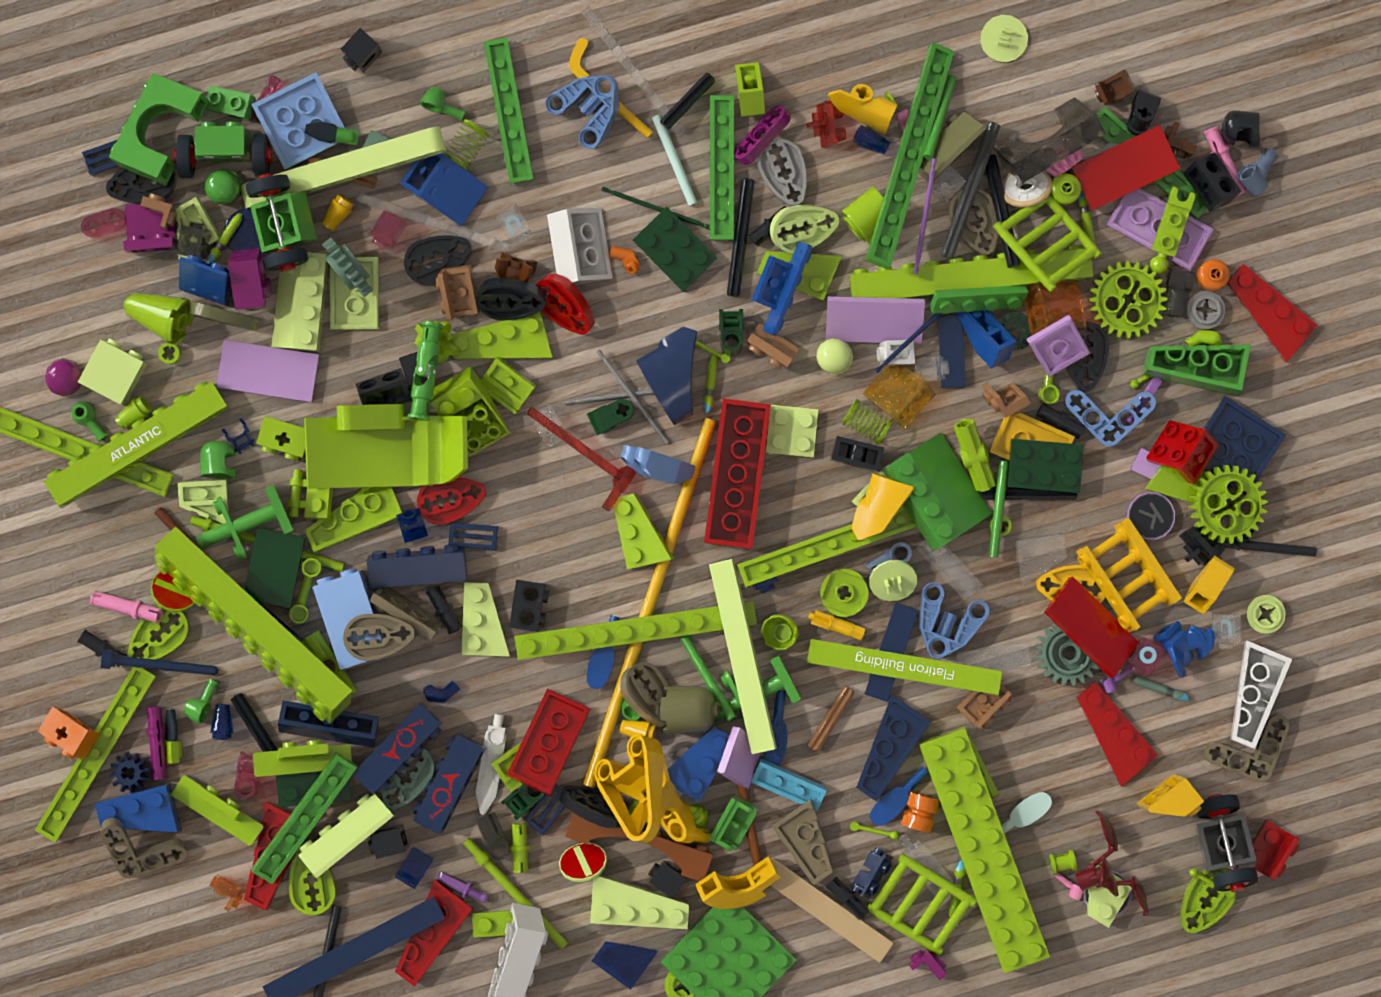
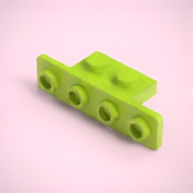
(297, 759)
(221, 812)

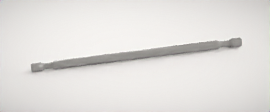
(607, 397)
(633, 397)

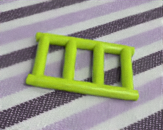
(1034, 264)
(925, 875)

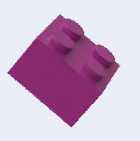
(248, 278)

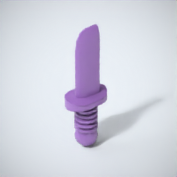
(1152, 387)
(462, 887)

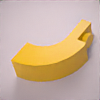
(738, 890)

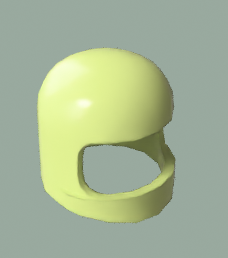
(834, 356)

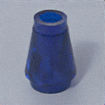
(870, 140)
(222, 723)

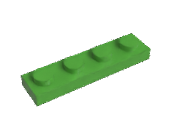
(978, 299)

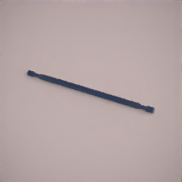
(907, 342)

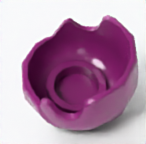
(63, 377)

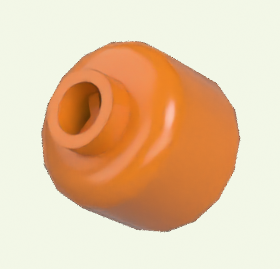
(1204, 275)

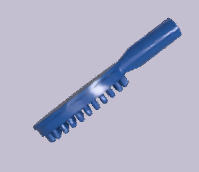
(600, 664)
(779, 730)
(895, 800)

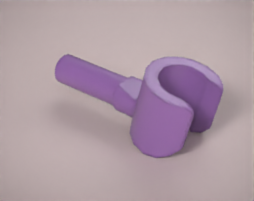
(1109, 685)

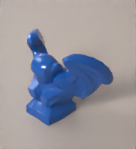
(1179, 644)

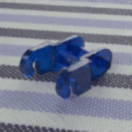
(245, 433)

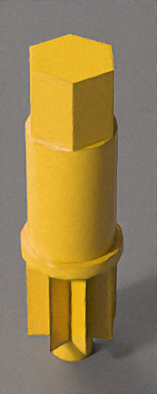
(836, 624)

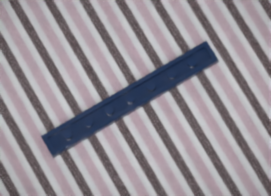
(356, 950)

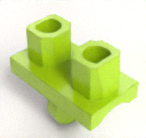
(447, 347)

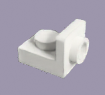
(905, 357)

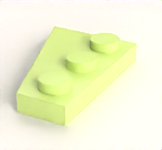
(481, 624)

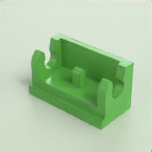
(734, 823)

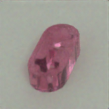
(102, 217)

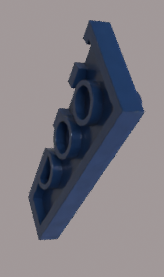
(894, 741)

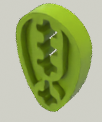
(170, 641)
(298, 888)
(1207, 915)

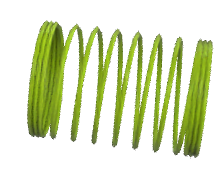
(476, 128)
(853, 408)

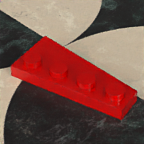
(1274, 314)
(1121, 742)
(258, 890)
(427, 944)

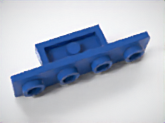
(778, 285)

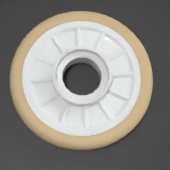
(1036, 194)

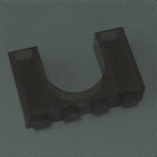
(1027, 160)

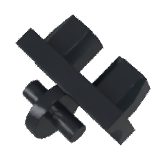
(1198, 547)

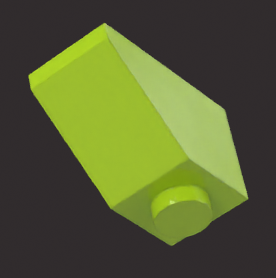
(750, 89)

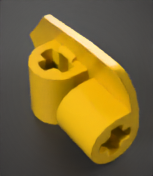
(864, 108)
(879, 505)

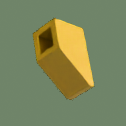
(1208, 585)

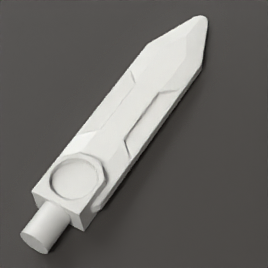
(488, 779)

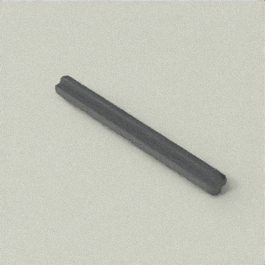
(970, 190)

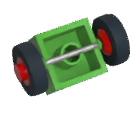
(222, 144)
(281, 222)

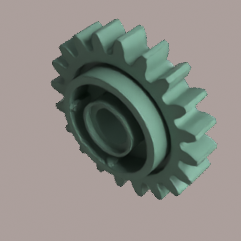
(347, 267)
(1055, 662)

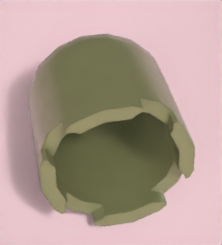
(688, 709)

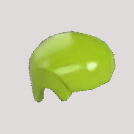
(779, 632)

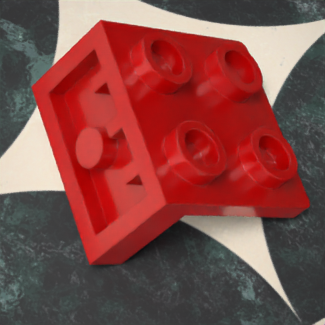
(1183, 449)
(1272, 849)

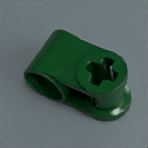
(731, 326)
(606, 416)
(522, 798)

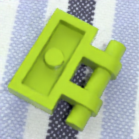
(317, 502)

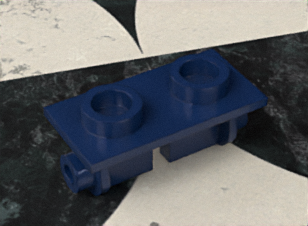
(869, 881)

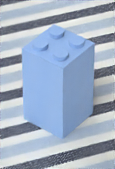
(341, 602)

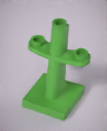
(234, 527)
(779, 681)

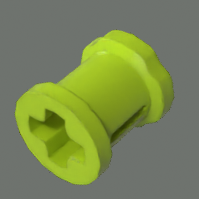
(1062, 862)

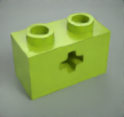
(270, 433)

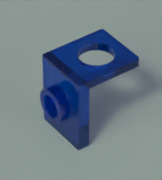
(414, 867)

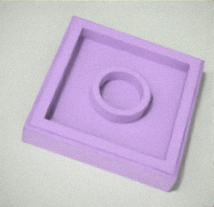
(1058, 346)
(737, 760)

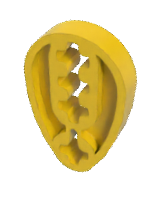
(1060, 576)

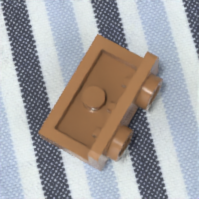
(157, 204)
(457, 292)
(774, 347)
(1006, 400)
(981, 706)

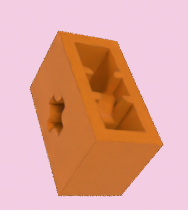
(79, 737)

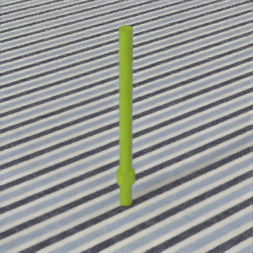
(483, 858)

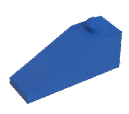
(987, 337)

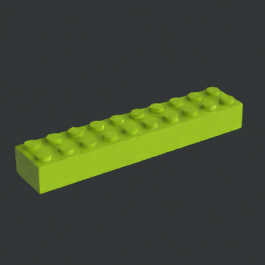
(252, 626)
(984, 849)

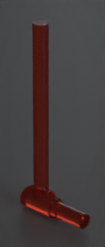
(621, 477)

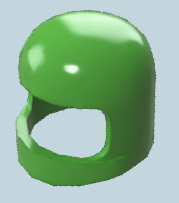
(223, 186)
(213, 460)

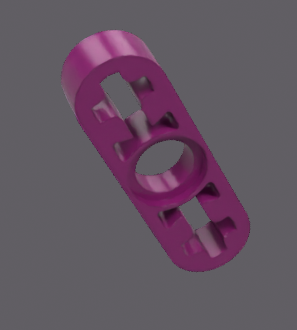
(751, 147)

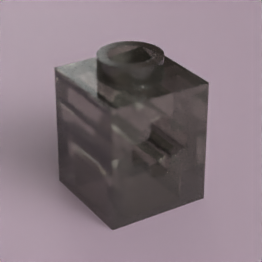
(188, 247)

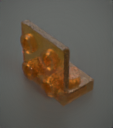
(1048, 307)

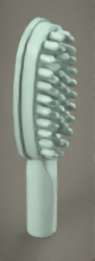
(1028, 811)

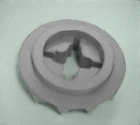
(1214, 302)

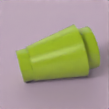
(135, 410)

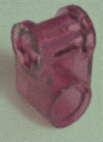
(246, 773)

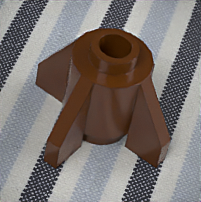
(514, 267)

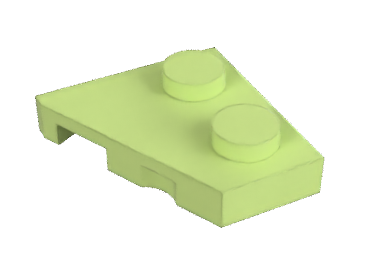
(195, 212)
(201, 494)
(1103, 904)

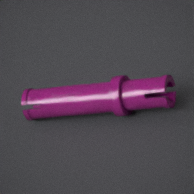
(156, 741)

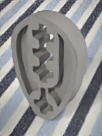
(794, 163)

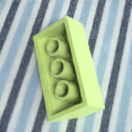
(301, 305)
(344, 836)

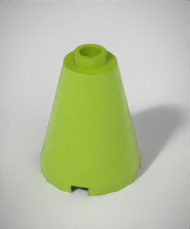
(160, 314)

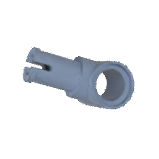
(1254, 175)
(889, 555)

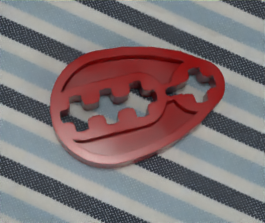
(576, 309)
(450, 513)

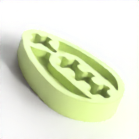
(796, 216)

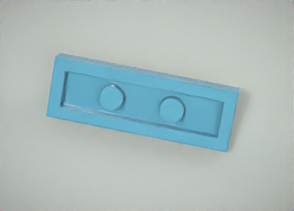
(788, 784)

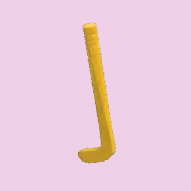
(576, 69)

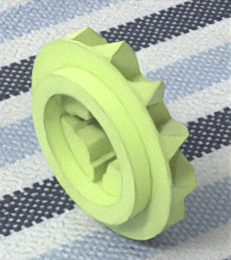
(1276, 616)

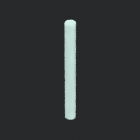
(675, 161)

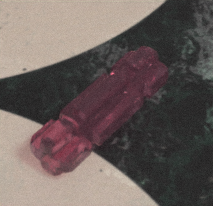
(272, 84)

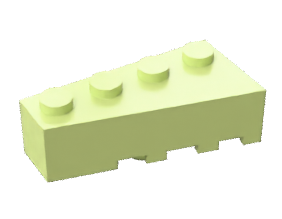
(633, 905)

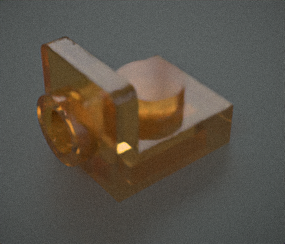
(226, 887)

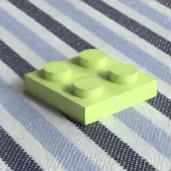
(792, 431)

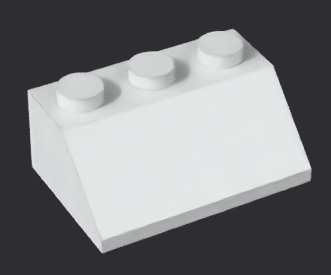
(580, 245)

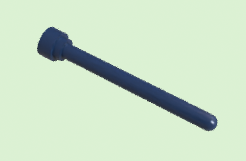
(111, 660)

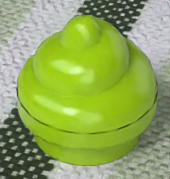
(700, 815)

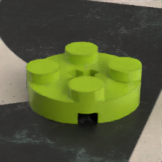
(857, 588)

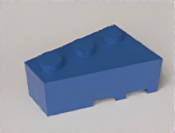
(698, 765)
(143, 810)

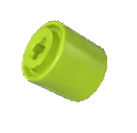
(863, 214)

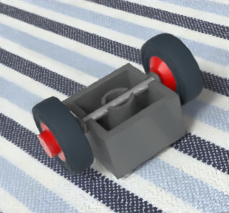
(1226, 844)

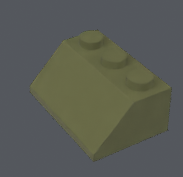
(952, 143)

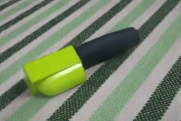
(173, 748)

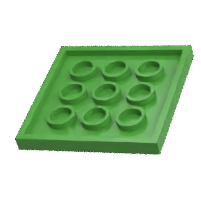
(728, 956)

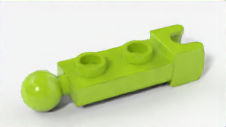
(1170, 229)

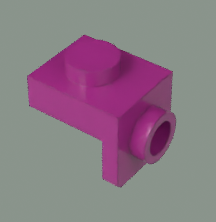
(935, 963)

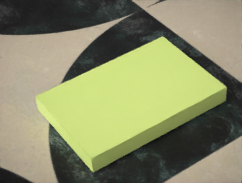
(350, 308)

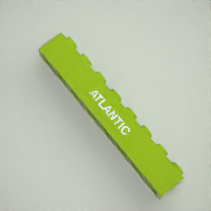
(136, 444)

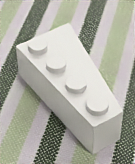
(1258, 687)
(521, 953)

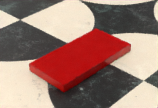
(1126, 167)
(1091, 627)
(548, 742)

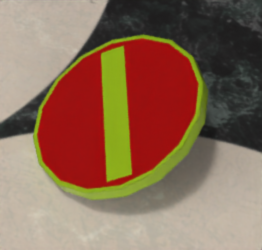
(168, 595)

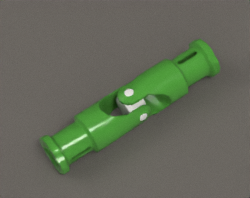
(426, 367)

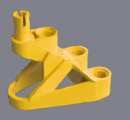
(661, 804)

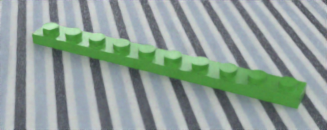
(909, 156)

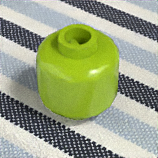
(1063, 197)

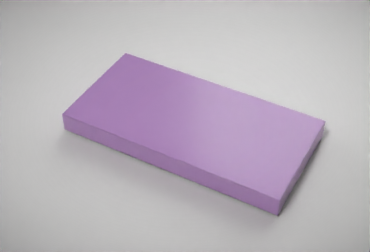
(1139, 218)
(873, 319)
(268, 371)

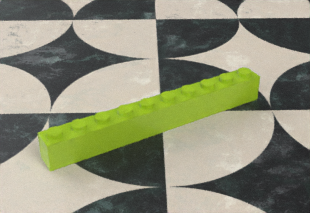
(959, 275)

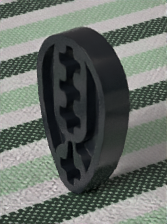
(135, 193)
(427, 247)
(504, 288)
(1094, 366)
(589, 805)

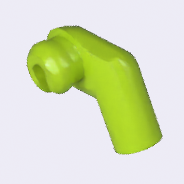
(1204, 336)

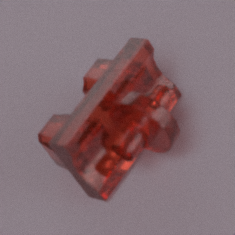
(824, 124)

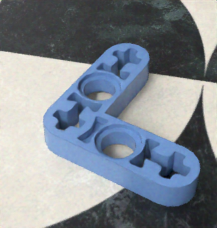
(1105, 423)

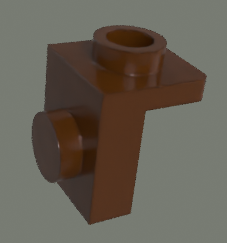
(1114, 88)
(1179, 147)

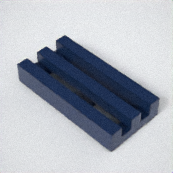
(89, 162)
(494, 538)
(535, 825)

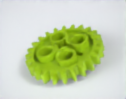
(1109, 288)
(1216, 485)

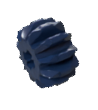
(131, 781)

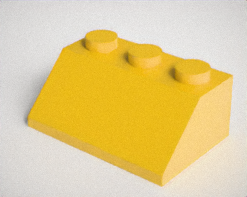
(1172, 797)

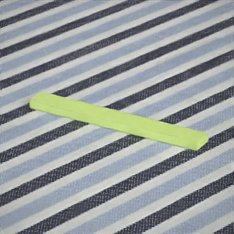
(742, 656)

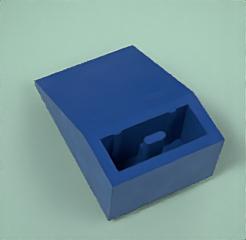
(444, 186)
(205, 280)

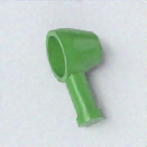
(435, 102)
(88, 419)
(198, 709)

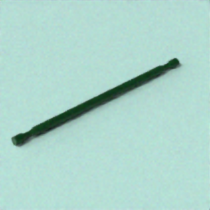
(654, 207)

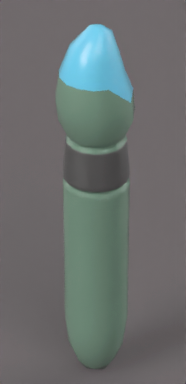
(1160, 688)

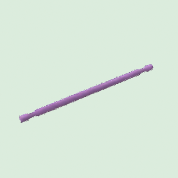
(925, 215)

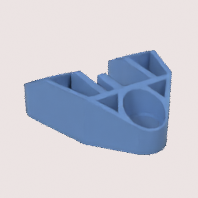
(606, 115)
(656, 465)
(965, 630)

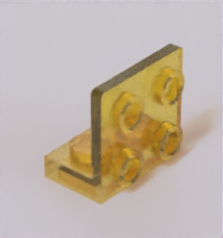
(899, 394)

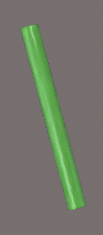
(940, 116)
(998, 509)
(707, 677)

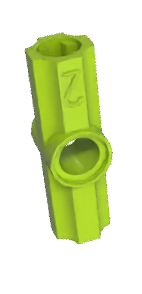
(974, 455)
(319, 647)

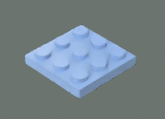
(288, 112)

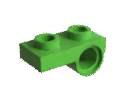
(230, 103)

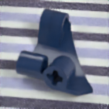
(670, 372)

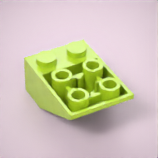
(467, 396)

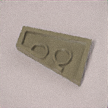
(805, 841)

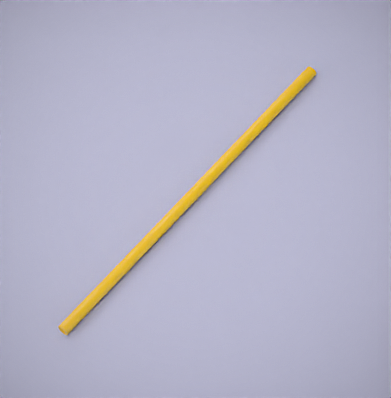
(651, 596)

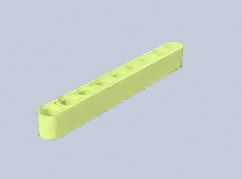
(359, 163)

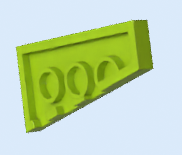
(505, 339)
(355, 516)

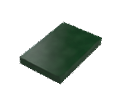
(274, 567)

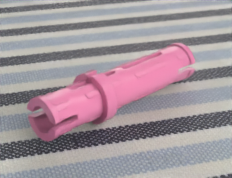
(1221, 149)
(134, 609)

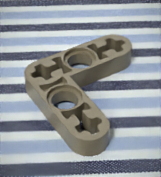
(1259, 756)
(137, 858)

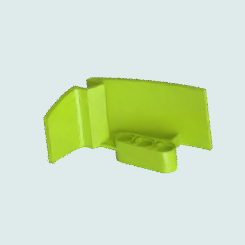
(383, 448)

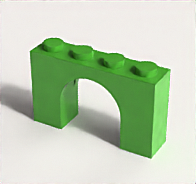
(157, 98)

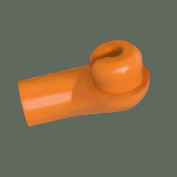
(628, 258)

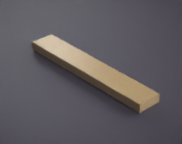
(831, 913)

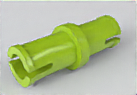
(520, 847)

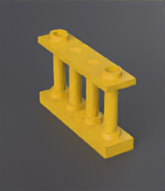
(1151, 573)

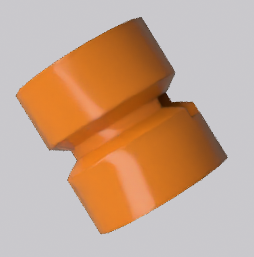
(920, 812)

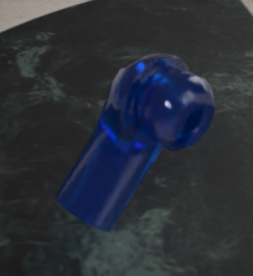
(440, 695)

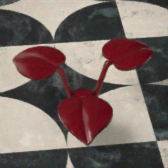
(1103, 876)

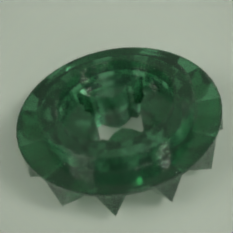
(1020, 321)

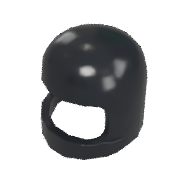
(1243, 120)

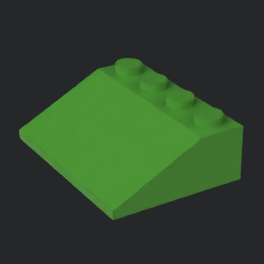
(943, 495)

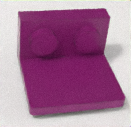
(145, 231)

